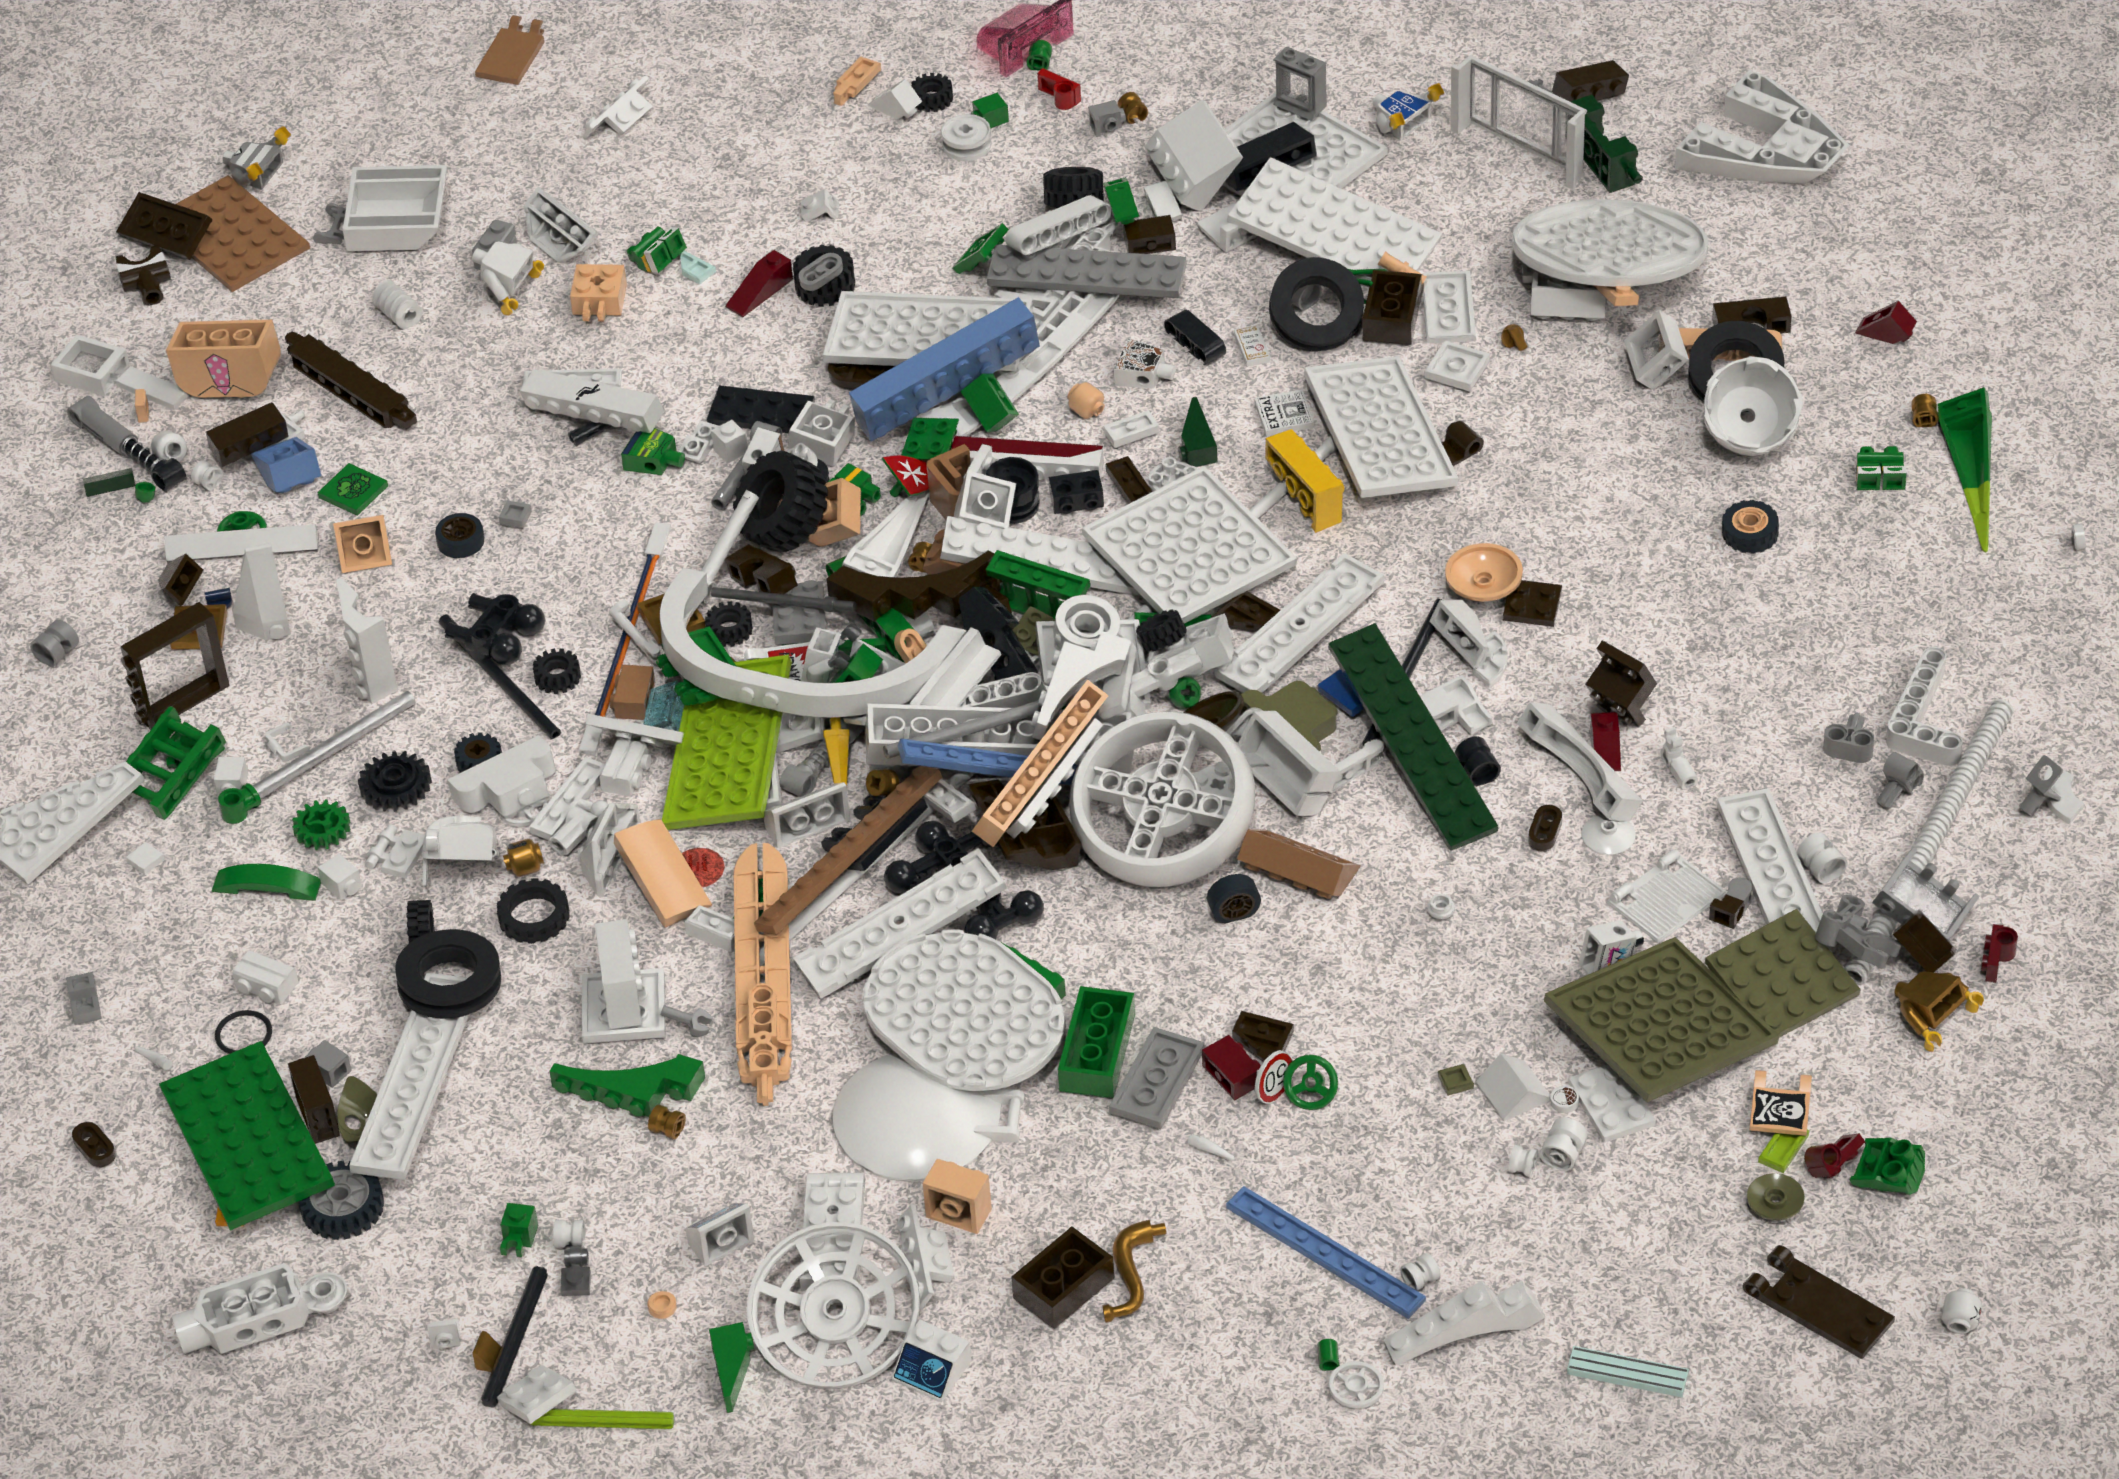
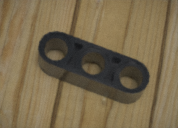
(1196, 336)

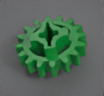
(321, 824)

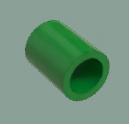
(1328, 1354)

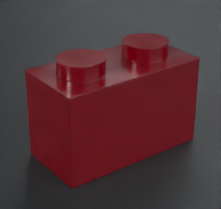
(1230, 1066)

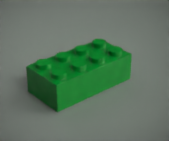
(1096, 1042)

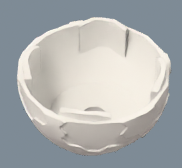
(1756, 387)

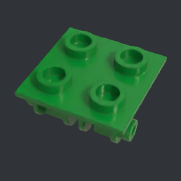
(930, 437)

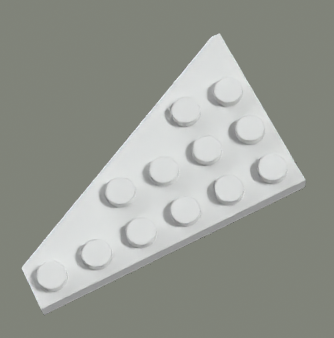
(46, 828)

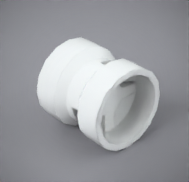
(567, 1233)
(1421, 1271)

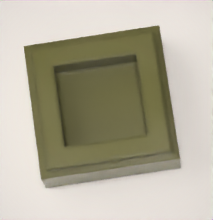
(1455, 1079)

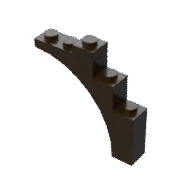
(908, 595)

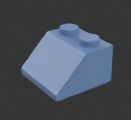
(287, 464)

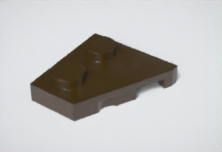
(1247, 612)

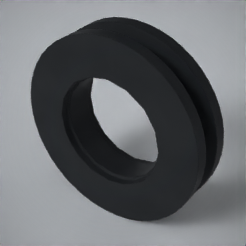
(1330, 275)
(1727, 337)
(446, 947)

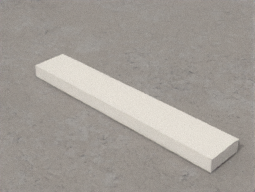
(234, 542)

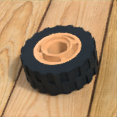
(1750, 526)

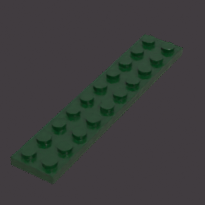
(1413, 737)

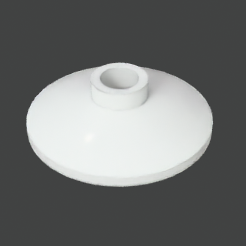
(1608, 835)

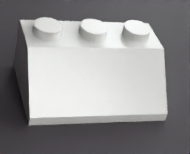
(1565, 299)
(1210, 640)
(807, 815)

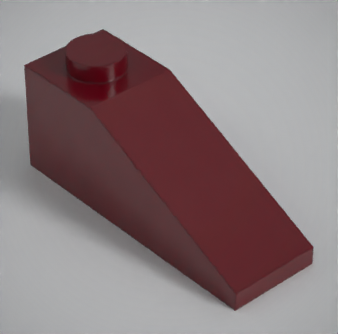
(761, 283)

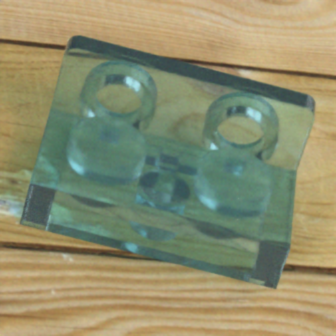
(664, 707)

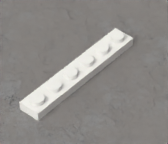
(1051, 786)

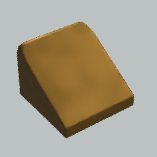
(485, 1352)

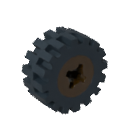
(475, 750)

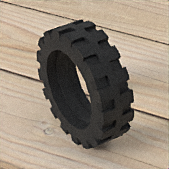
(539, 930)

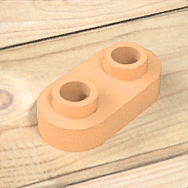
(913, 646)

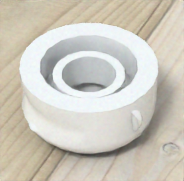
(1084, 613)

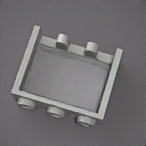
(1916, 889)

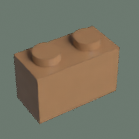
(632, 692)

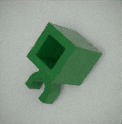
(518, 1227)

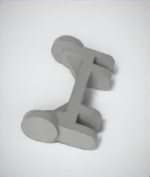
(334, 235)

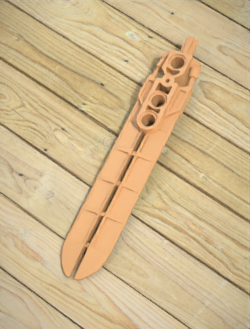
(761, 1008)

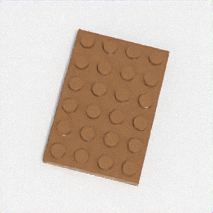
(243, 236)

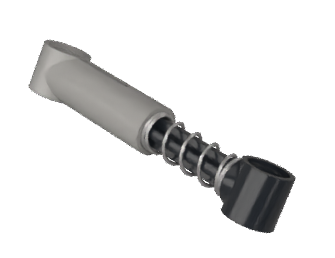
(88, 414)

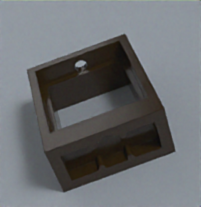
(313, 1099)

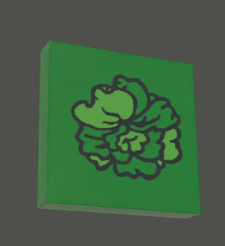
(352, 489)

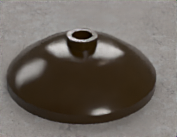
(1219, 709)

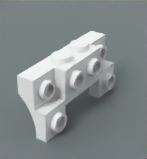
(1456, 703)

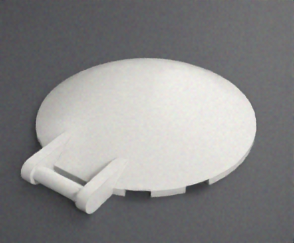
(904, 1121)

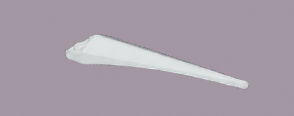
(886, 545)

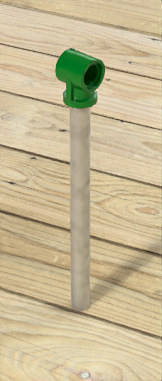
(236, 802)

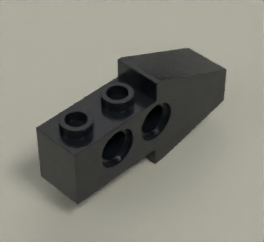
(988, 616)

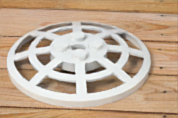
(827, 1291)

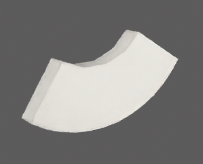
(1493, 662)
(2069, 805)

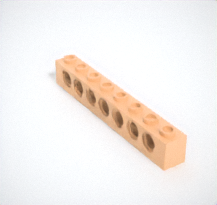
(1039, 763)

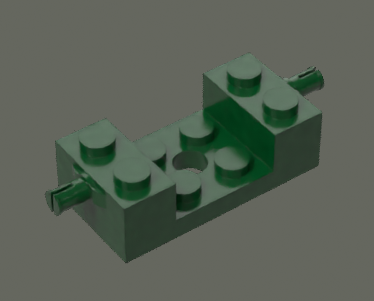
(1609, 160)

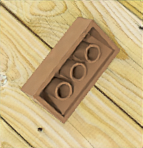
(1296, 862)

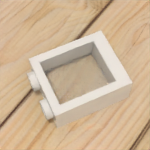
(1656, 350)
(90, 365)

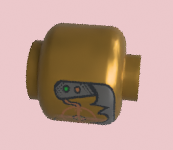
(523, 857)

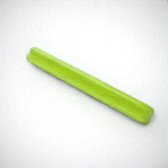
(606, 1418)

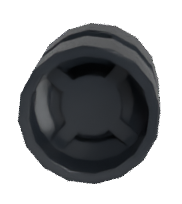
(1478, 760)

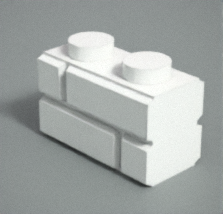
(625, 767)
(264, 977)

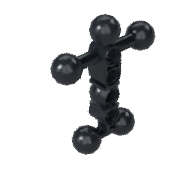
(945, 850)

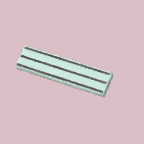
(1627, 1371)

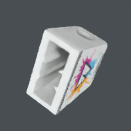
(1607, 945)

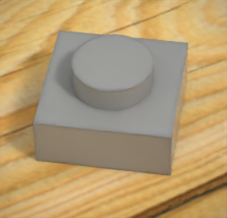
(515, 514)

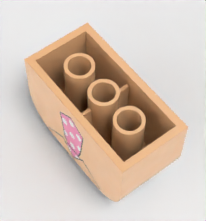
(224, 357)

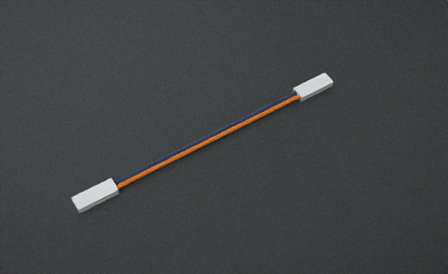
(654, 551)

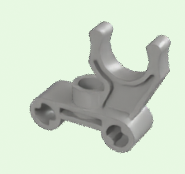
(1848, 929)

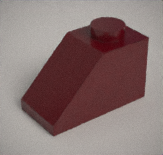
(1888, 324)
(1606, 738)

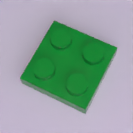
(980, 249)

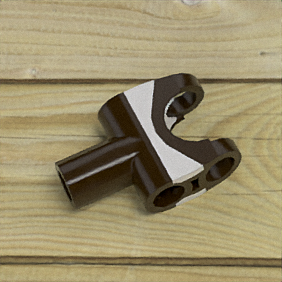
(144, 275)

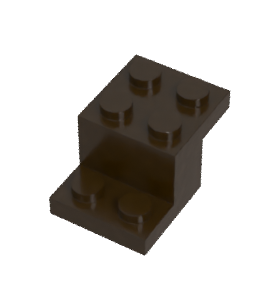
(1620, 684)

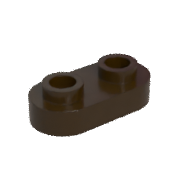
(1543, 832)
(95, 1145)

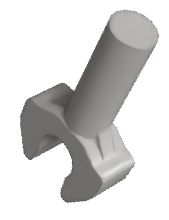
(690, 1019)

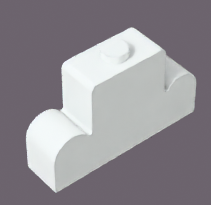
(506, 780)

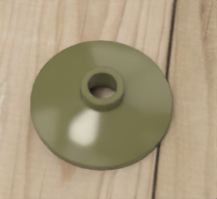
(1779, 1188)

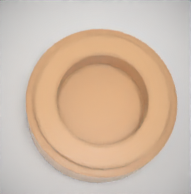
(662, 1304)

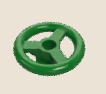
(241, 521)
(1328, 1094)

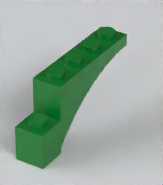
(632, 1089)

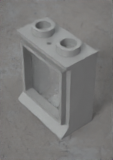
(1300, 83)

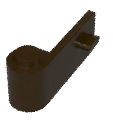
(1461, 442)

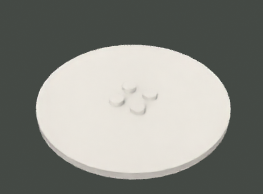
(1610, 242)

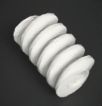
(397, 304)

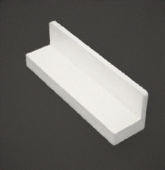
(958, 672)

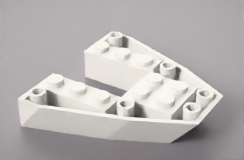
(1796, 153)

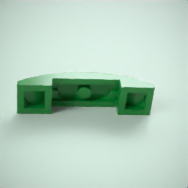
(267, 878)

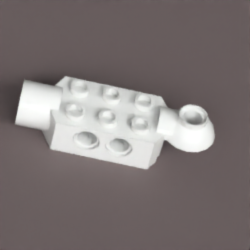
(256, 1308)

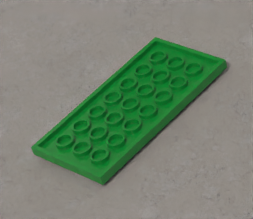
(246, 1135)

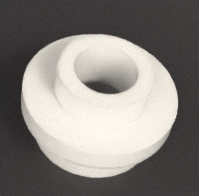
(1441, 900)

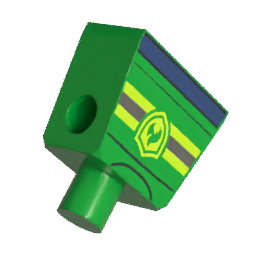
(651, 453)

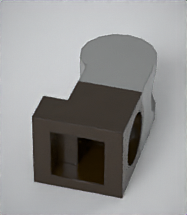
(1733, 905)

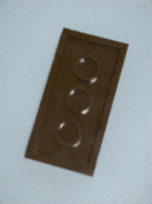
(164, 224)

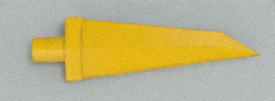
(837, 748)

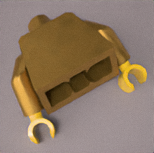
(1931, 999)

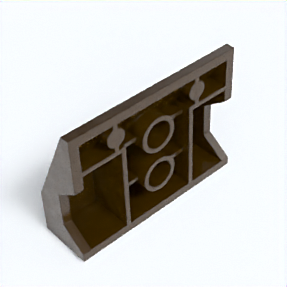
(1046, 845)

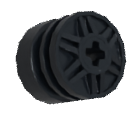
(1026, 493)

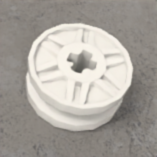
(966, 137)

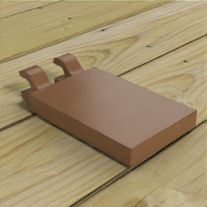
(511, 52)

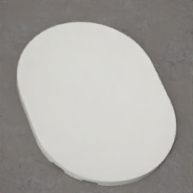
(964, 1010)

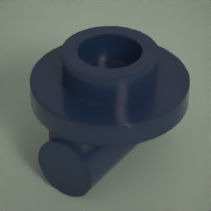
(220, 596)

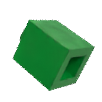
(992, 109)

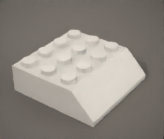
(393, 207)

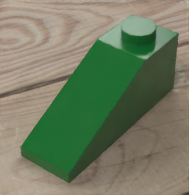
(732, 1359)

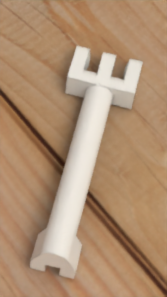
(620, 612)

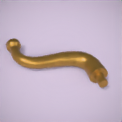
(1126, 1240)

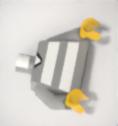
(257, 162)

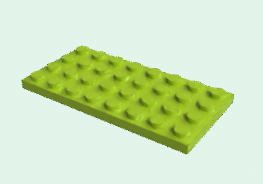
(724, 758)

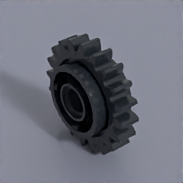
(394, 781)

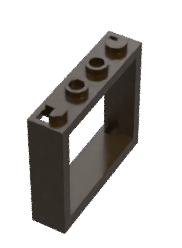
(215, 680)

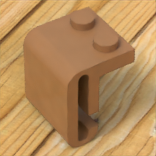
(946, 478)

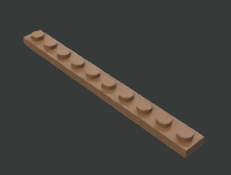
(847, 850)

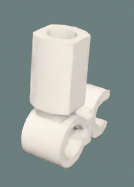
(1673, 757)

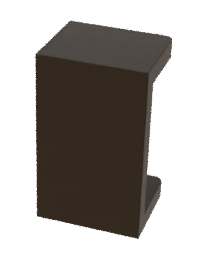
(1150, 235)
(1924, 942)

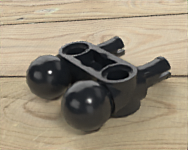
(493, 629)

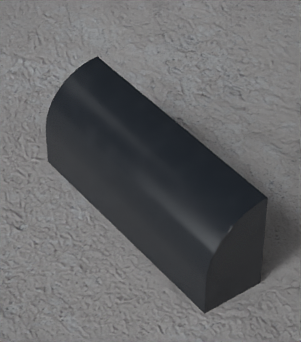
(1286, 144)

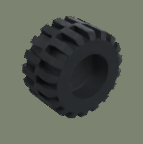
(1071, 184)
(832, 290)

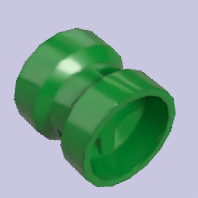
(1039, 55)

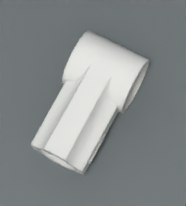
(573, 831)

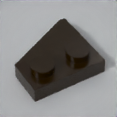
(1262, 1034)

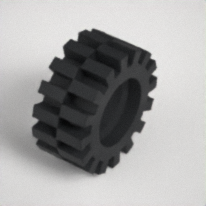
(933, 83)
(729, 613)
(1161, 630)
(556, 681)
(419, 918)

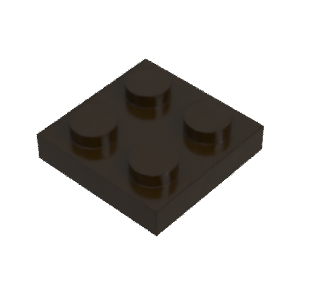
(1533, 603)

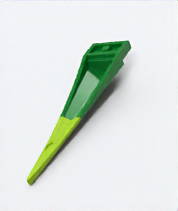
(1968, 433)

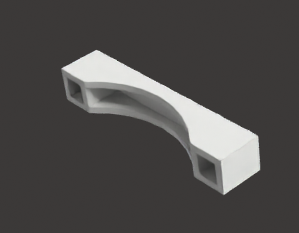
(1607, 788)

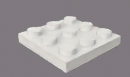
(651, 1001)

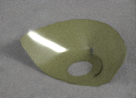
(357, 1101)

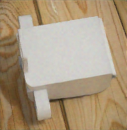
(458, 840)

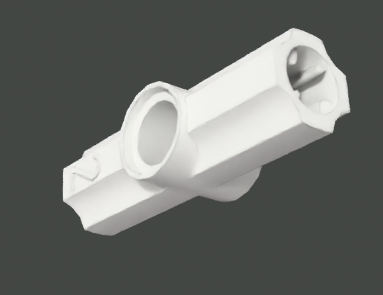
(1165, 672)

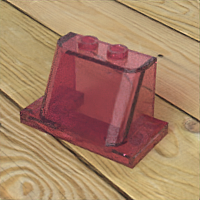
(1021, 27)

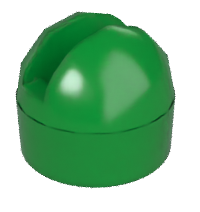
(144, 492)

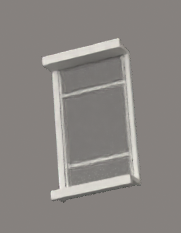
(1518, 114)

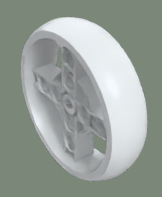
(1162, 799)

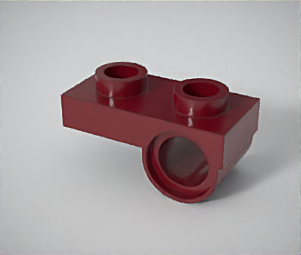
(2001, 947)
(1828, 1158)

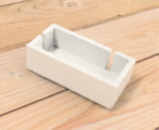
(1296, 770)

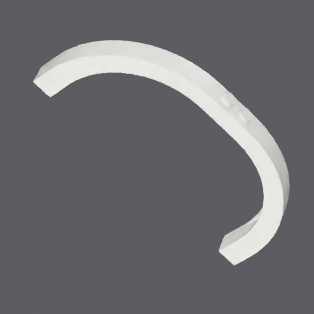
(782, 693)

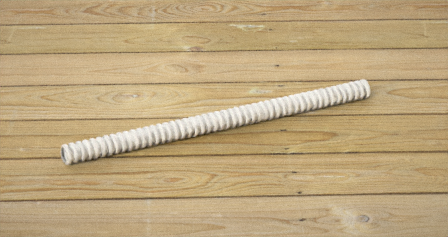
(1944, 812)

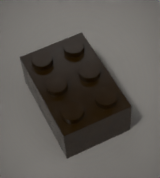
(1392, 307)
(1062, 1277)

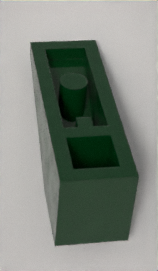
(1197, 439)

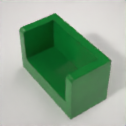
(989, 402)

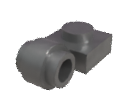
(577, 1279)

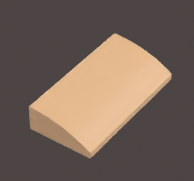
(660, 871)

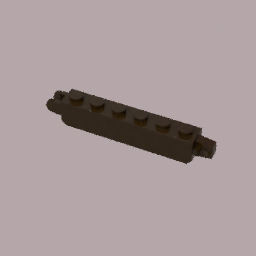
(349, 382)

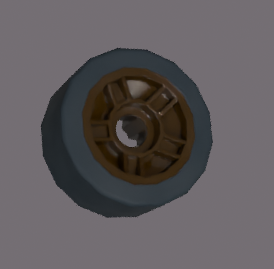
(459, 535)
(1233, 898)

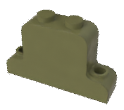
(1300, 707)

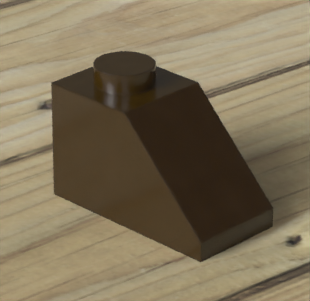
(180, 578)

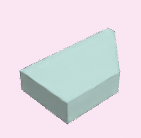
(695, 268)

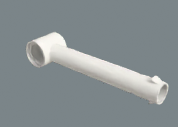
(728, 538)

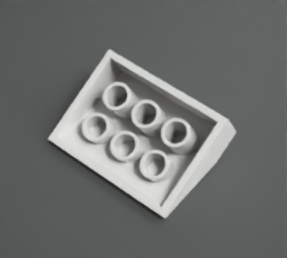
(1194, 155)

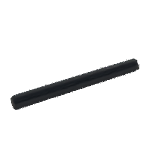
(514, 1336)

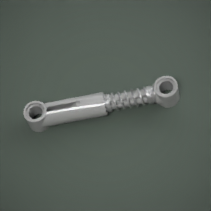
(802, 778)

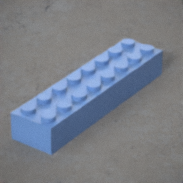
(944, 369)

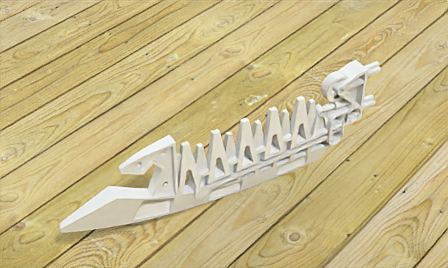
(1056, 330)

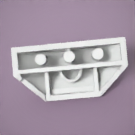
(556, 227)
(599, 855)

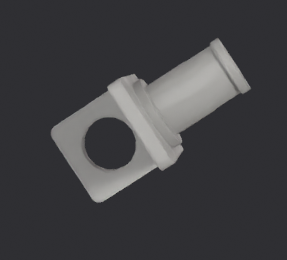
(2041, 788)

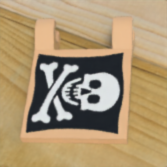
(1779, 1108)

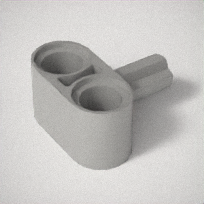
(1849, 740)
(1901, 775)

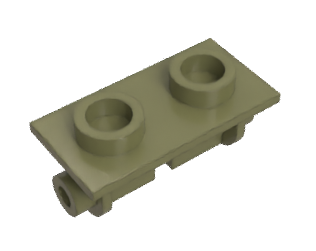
(1026, 629)

